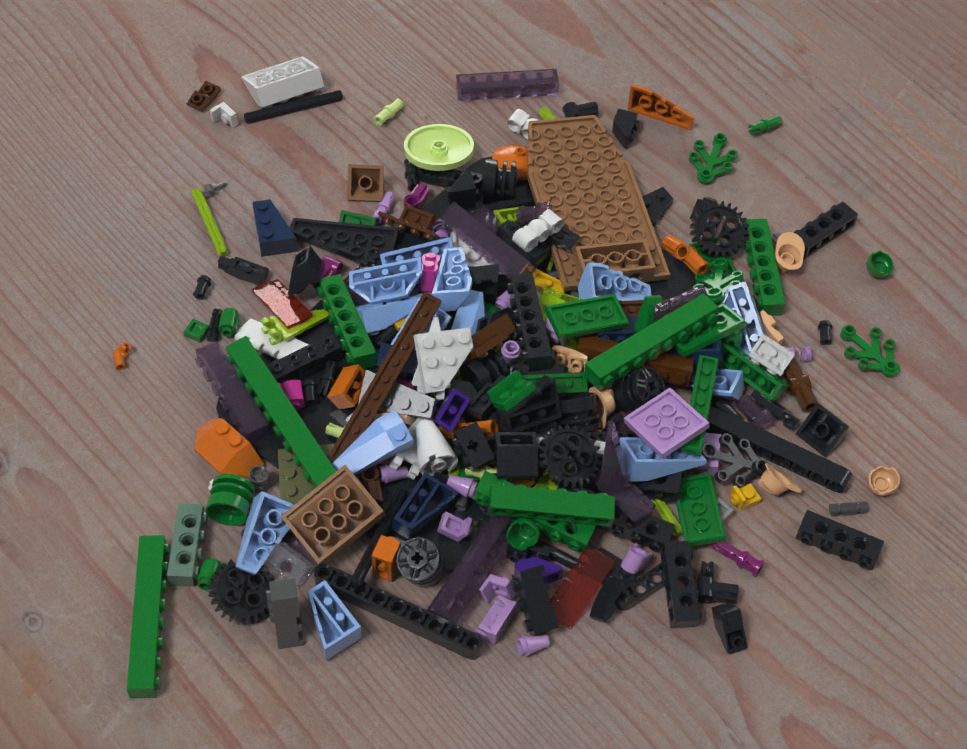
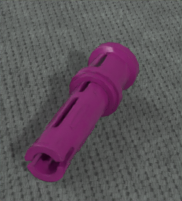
(742, 560)

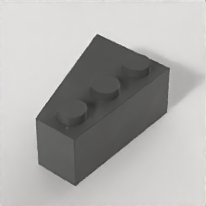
(285, 613)

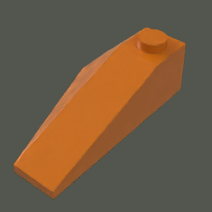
(651, 104)

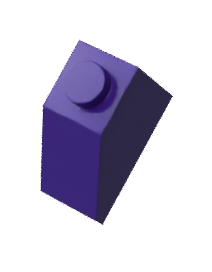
(451, 409)
(552, 571)

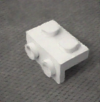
(771, 355)

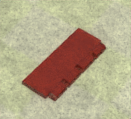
(285, 308)
(584, 584)

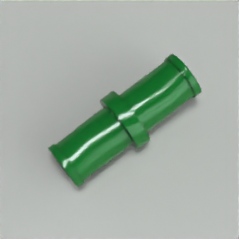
(765, 125)

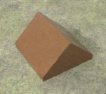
(365, 182)

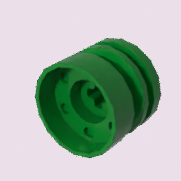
(230, 499)

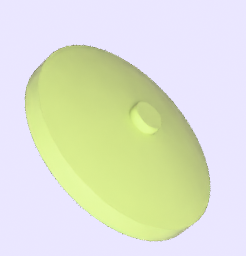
(439, 147)

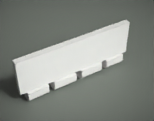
(261, 342)

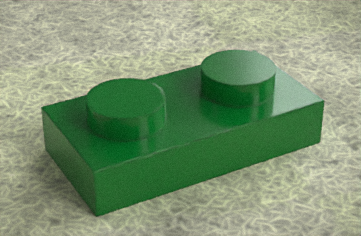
(355, 218)

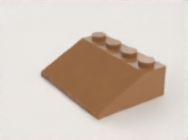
(333, 515)

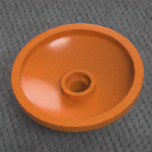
(513, 153)

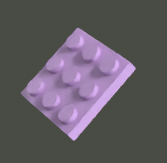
(666, 422)

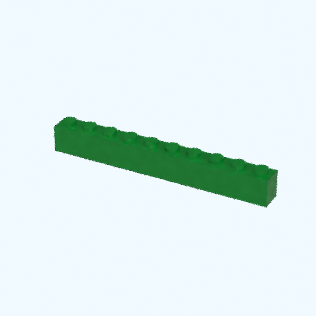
(280, 411)

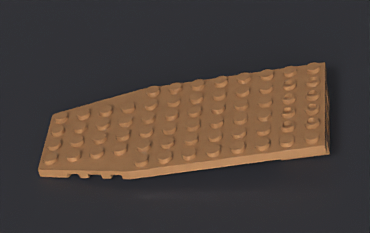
(596, 196)

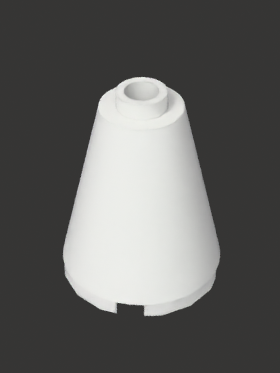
(433, 449)

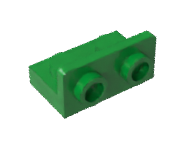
(510, 391)

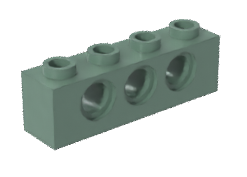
(185, 574)

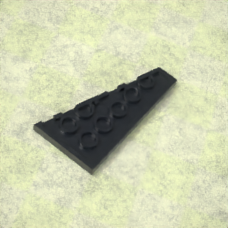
(350, 240)

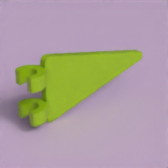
(279, 331)

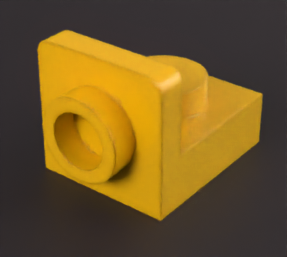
(744, 497)

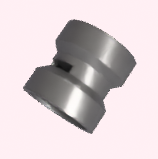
(259, 478)

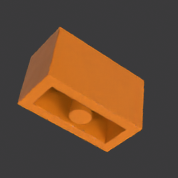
(347, 387)
(384, 558)

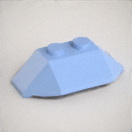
(417, 251)
(386, 281)
(742, 303)

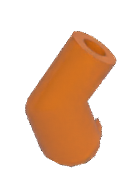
(120, 354)

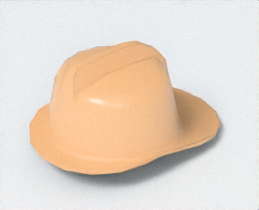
(789, 252)
(605, 404)
(776, 482)

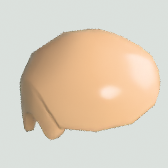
(883, 480)

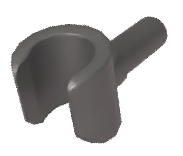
(209, 189)
(461, 503)

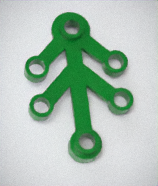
(706, 175)
(715, 293)
(849, 334)

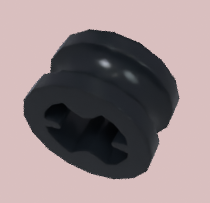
(707, 569)

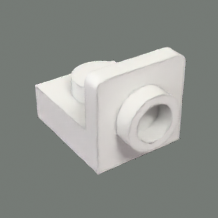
(225, 113)

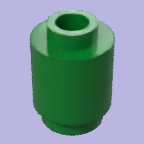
(229, 322)
(207, 570)

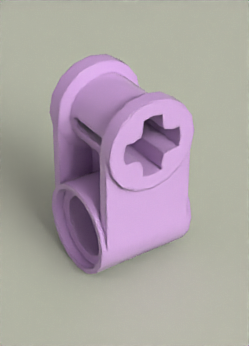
(636, 559)

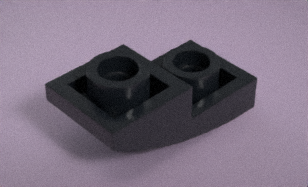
(515, 555)
(604, 603)

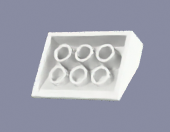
(283, 81)

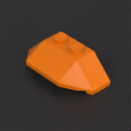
(225, 448)

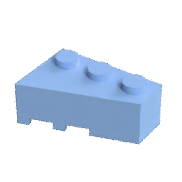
(332, 619)

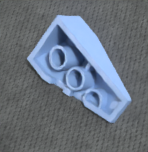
(453, 279)

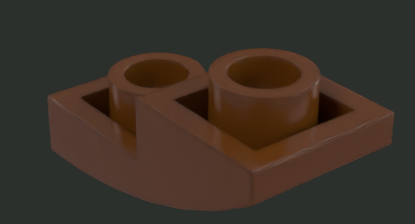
(204, 97)

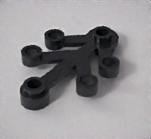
(735, 459)

